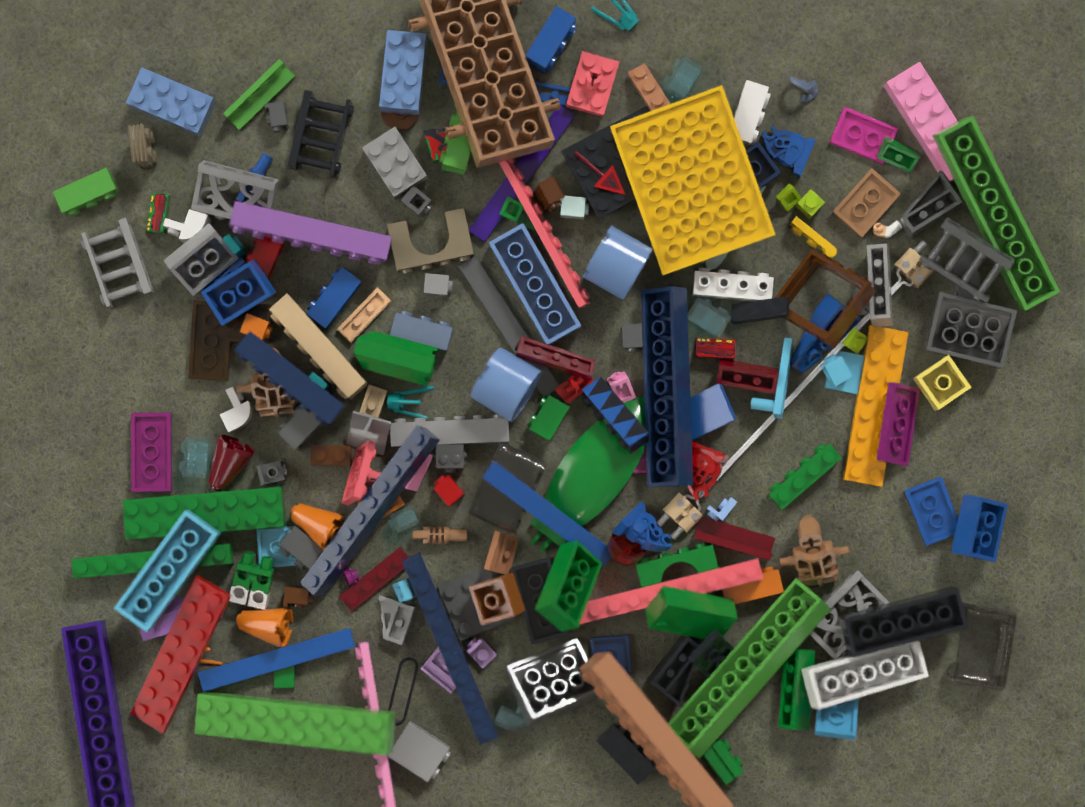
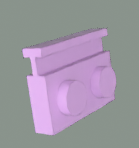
(438, 671)

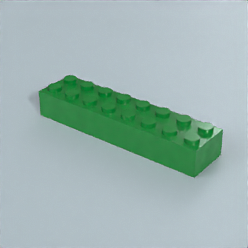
(220, 509)

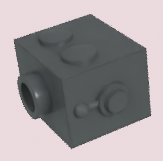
(450, 457)

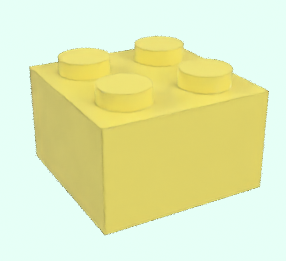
(941, 382)

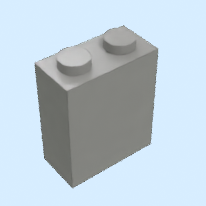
(420, 751)

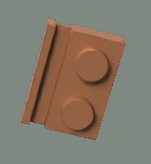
(501, 553)

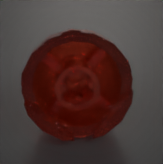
(625, 551)

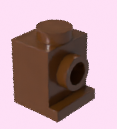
(298, 596)

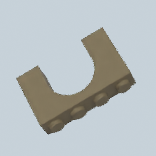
(408, 258)

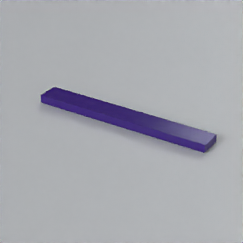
(528, 165)

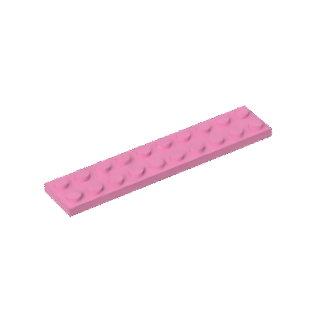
(369, 693)

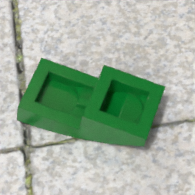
(515, 212)

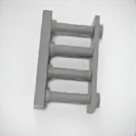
(130, 248)

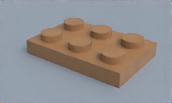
(866, 203)

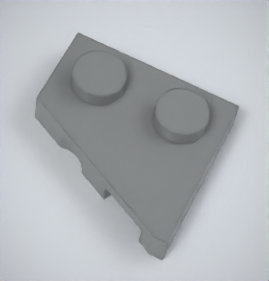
(395, 619)

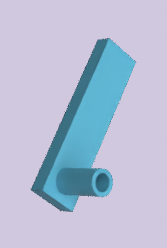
(777, 405)

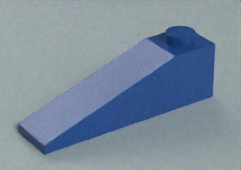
(810, 348)

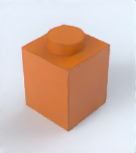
(258, 326)

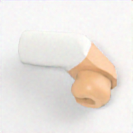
(886, 231)

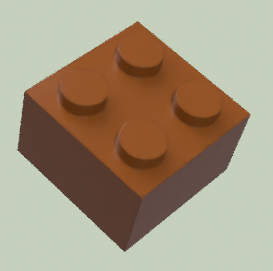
(497, 598)

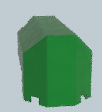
(396, 357)

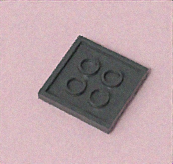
(461, 604)

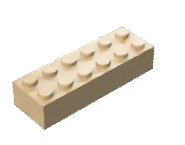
(318, 346)

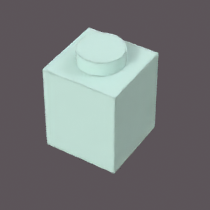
(574, 207)

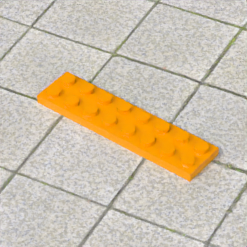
(881, 365)

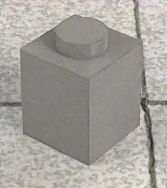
(437, 285)

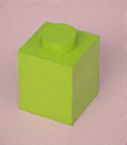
(809, 204)

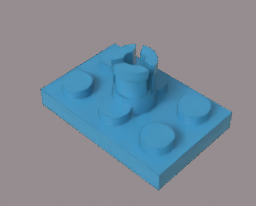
(838, 720)

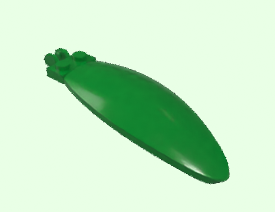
(590, 475)

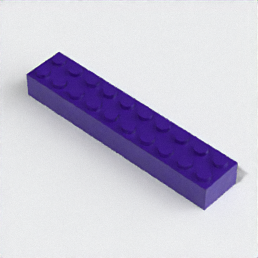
(97, 715)

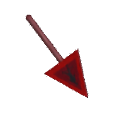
(608, 181)

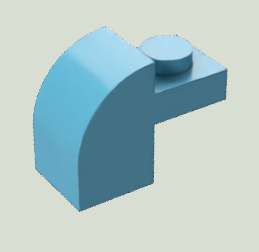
(404, 590)

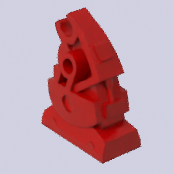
(706, 466)

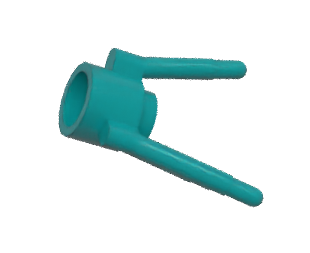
(628, 19)
(397, 401)

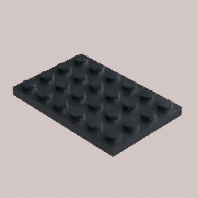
(602, 152)

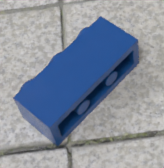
(333, 297)

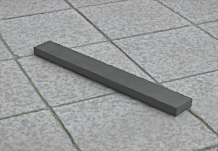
(503, 317)

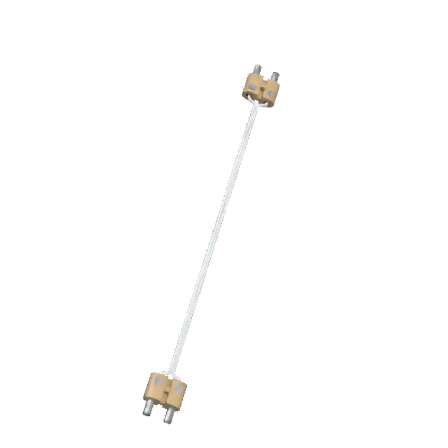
(680, 508)

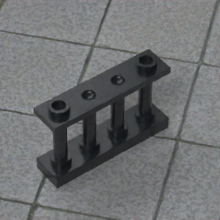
(305, 121)

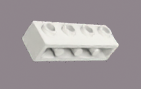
(732, 286)

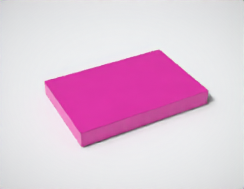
(861, 134)

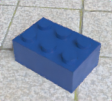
(551, 40)
(238, 292)
(979, 528)

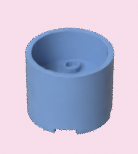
(617, 262)
(506, 384)

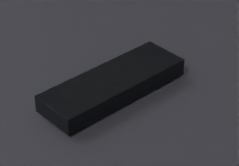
(760, 310)

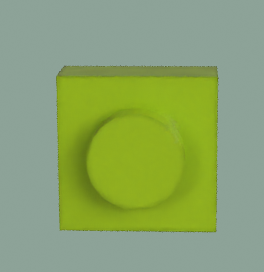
(788, 197)
(855, 340)

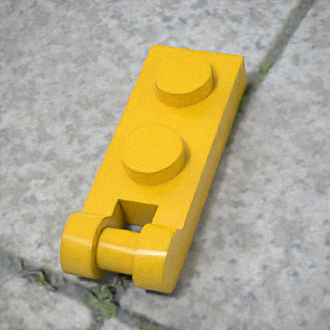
(814, 239)

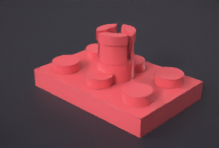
(592, 84)
(360, 473)

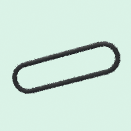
(411, 690)

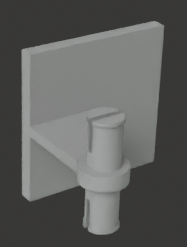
(368, 428)

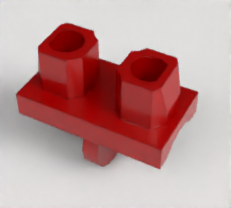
(572, 388)

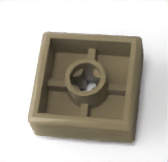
(141, 146)

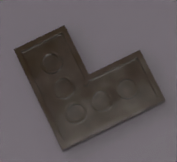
(212, 341)

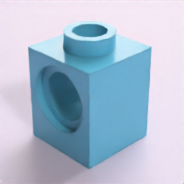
(835, 370)

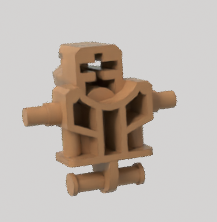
(268, 398)
(814, 557)

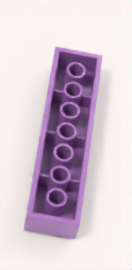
(309, 232)

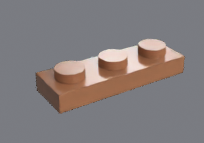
(648, 87)

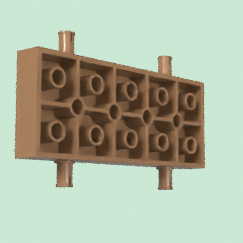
(488, 78)

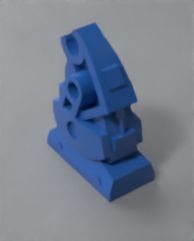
(789, 151)
(643, 529)

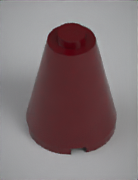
(228, 461)

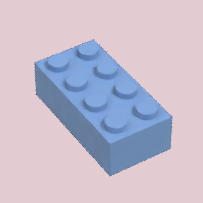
(403, 72)
(171, 102)

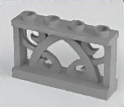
(219, 171)
(837, 596)

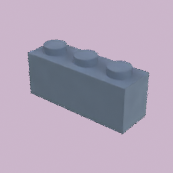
(422, 330)

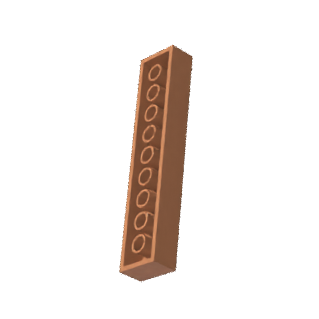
(652, 732)

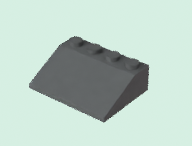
(970, 330)
(551, 682)

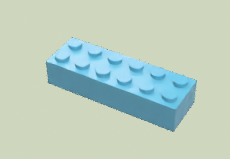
(167, 570)

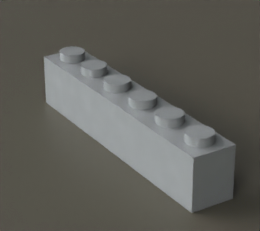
(454, 431)

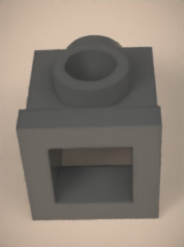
(277, 116)
(414, 195)
(264, 476)

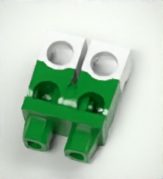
(253, 574)

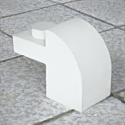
(193, 224)
(240, 414)

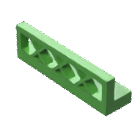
(260, 93)

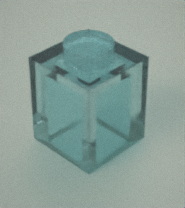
(403, 519)

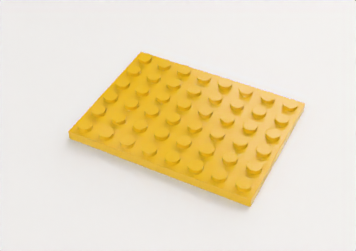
(692, 180)

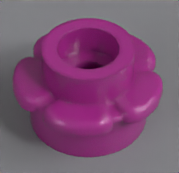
(350, 576)

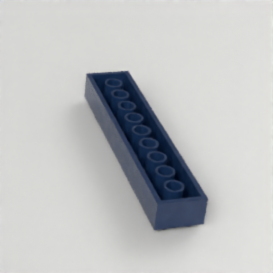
(667, 387)

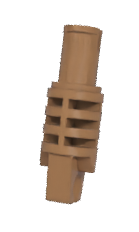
(439, 535)

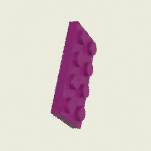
(898, 424)
(151, 452)

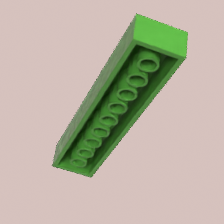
(995, 211)
(748, 667)
(295, 723)

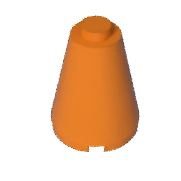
(317, 523)
(267, 624)

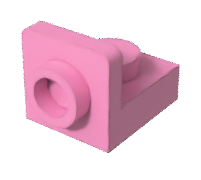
(621, 386)

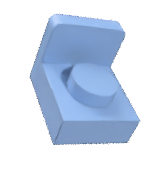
(725, 507)

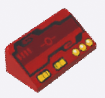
(715, 348)

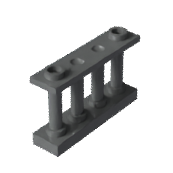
(967, 240)

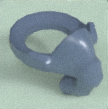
(810, 87)

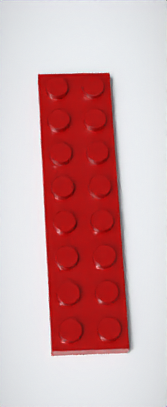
(180, 654)

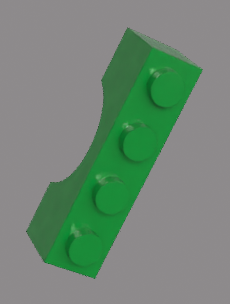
(701, 558)

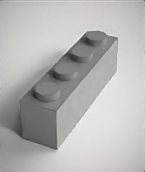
(880, 277)

